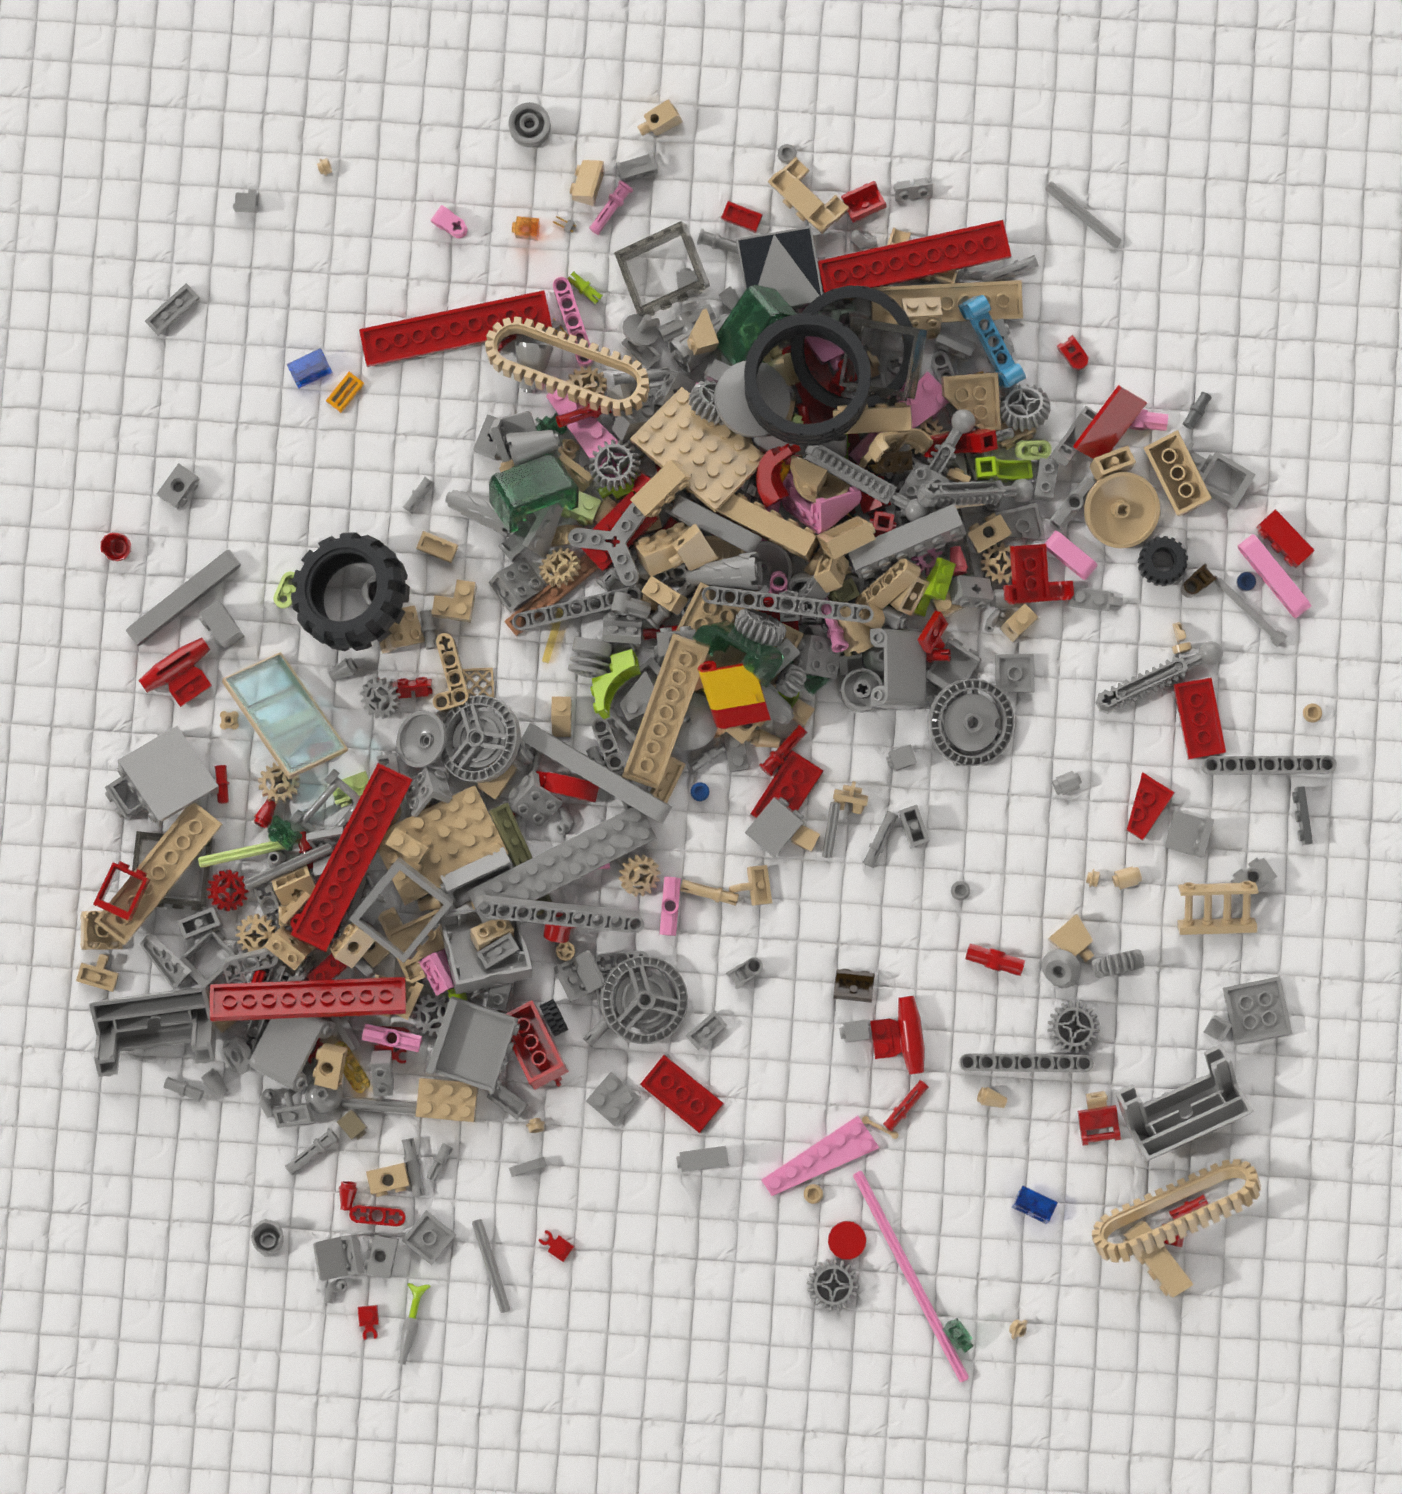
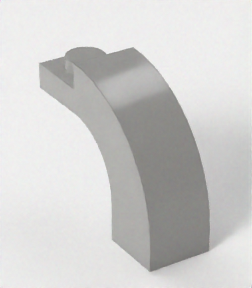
(1064, 450)

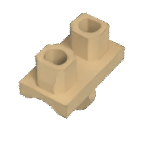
(858, 800)

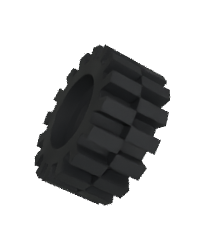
(554, 1017)

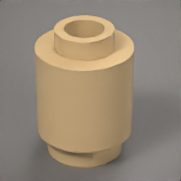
(1127, 877)

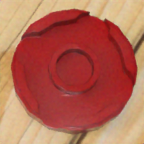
(847, 1240)

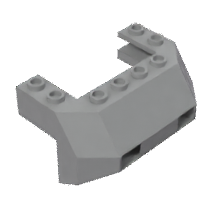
(152, 1022)
(1186, 1111)

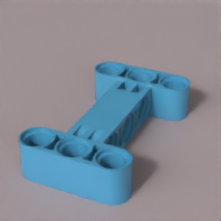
(977, 309)

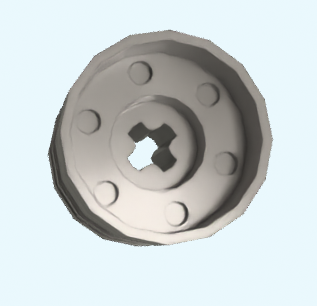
(590, 657)

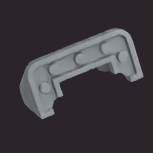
(903, 670)
(287, 1047)

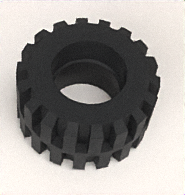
(1174, 549)

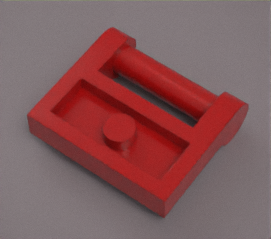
(1096, 1119)

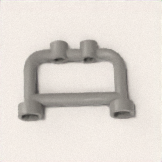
(334, 782)

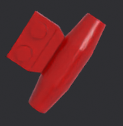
(179, 672)
(899, 1036)

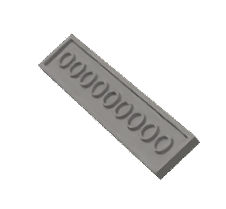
(569, 859)

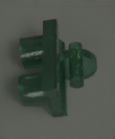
(550, 424)
(282, 833)
(958, 1335)

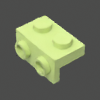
(586, 509)

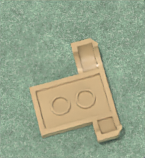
(892, 442)
(405, 934)

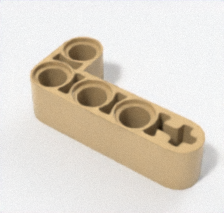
(886, 589)
(449, 671)

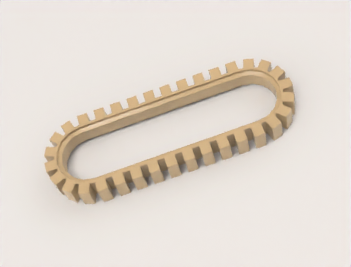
(571, 345)
(1181, 1225)

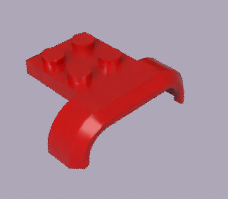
(1031, 579)

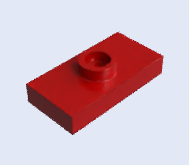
(741, 216)

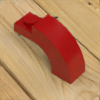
(568, 786)

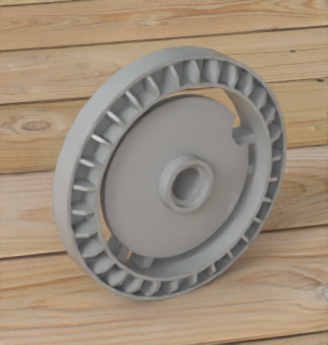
(957, 718)
(494, 747)
(629, 1005)

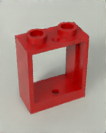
(99, 900)

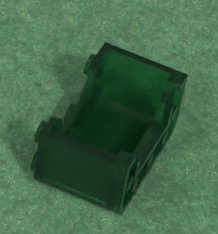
(748, 319)
(531, 488)

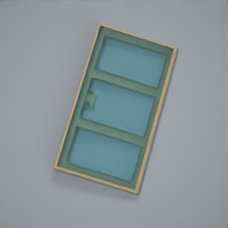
(284, 715)

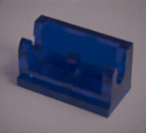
(309, 368)
(1034, 1204)

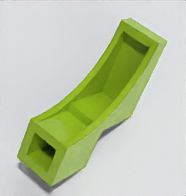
(1002, 469)
(939, 584)
(622, 668)

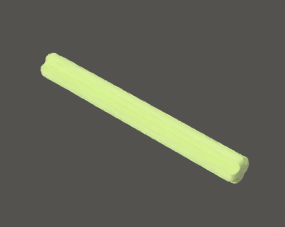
(239, 853)

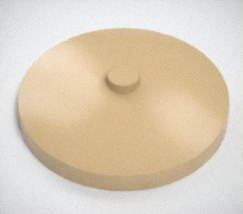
(1122, 510)

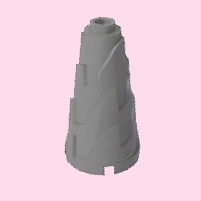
(685, 356)
(478, 508)
(733, 572)
(778, 707)

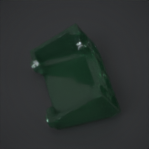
(759, 660)

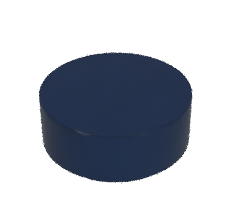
(1246, 581)

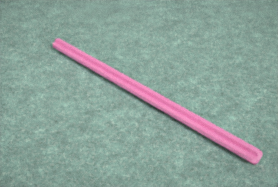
(910, 1276)

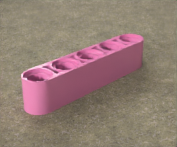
(571, 313)
(1274, 576)

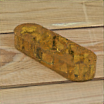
(360, 1081)

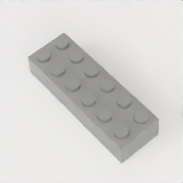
(908, 541)

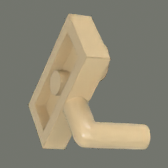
(758, 885)

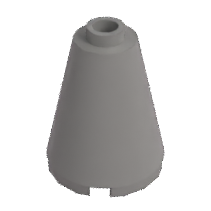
(532, 356)
(531, 445)

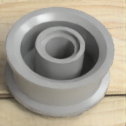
(529, 136)

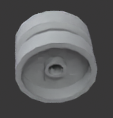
(852, 682)

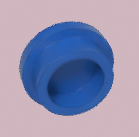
(699, 791)

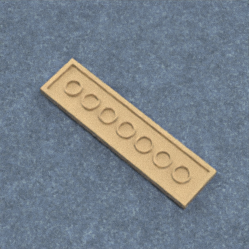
(1003, 297)
(665, 711)
(164, 867)

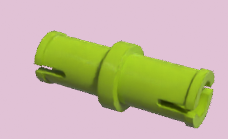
(584, 287)

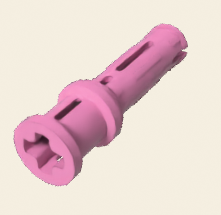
(615, 201)
(834, 632)

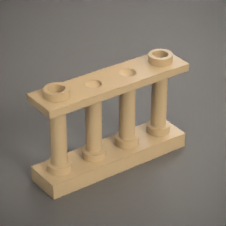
(1226, 924)

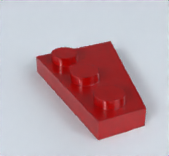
(1148, 805)

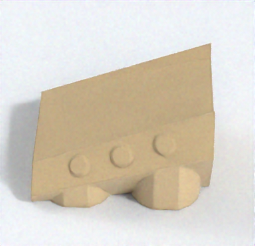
(94, 936)

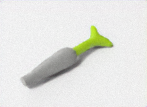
(411, 1323)

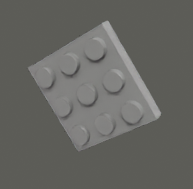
(1257, 1010)

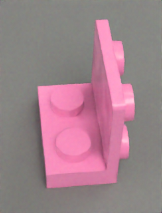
(437, 972)

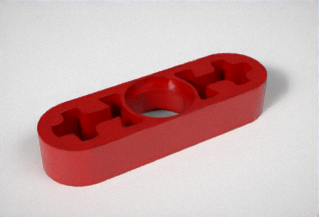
(363, 1209)

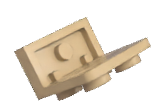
(924, 314)

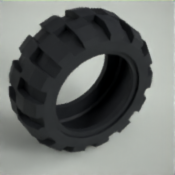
(320, 568)

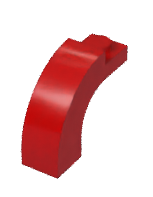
(768, 474)

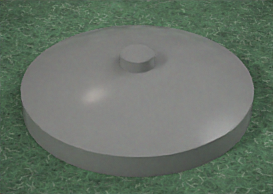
(732, 403)

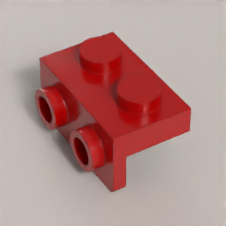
(863, 201)

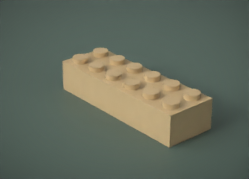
(769, 526)

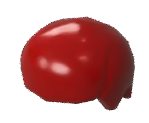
(115, 546)

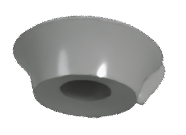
(1061, 968)

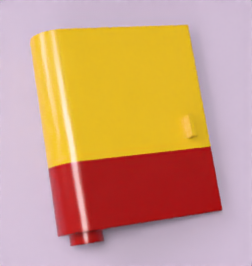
(733, 695)

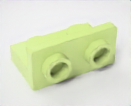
(357, 783)

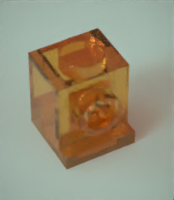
(533, 225)

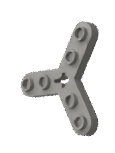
(620, 555)

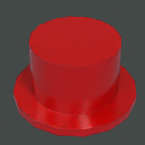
(557, 933)

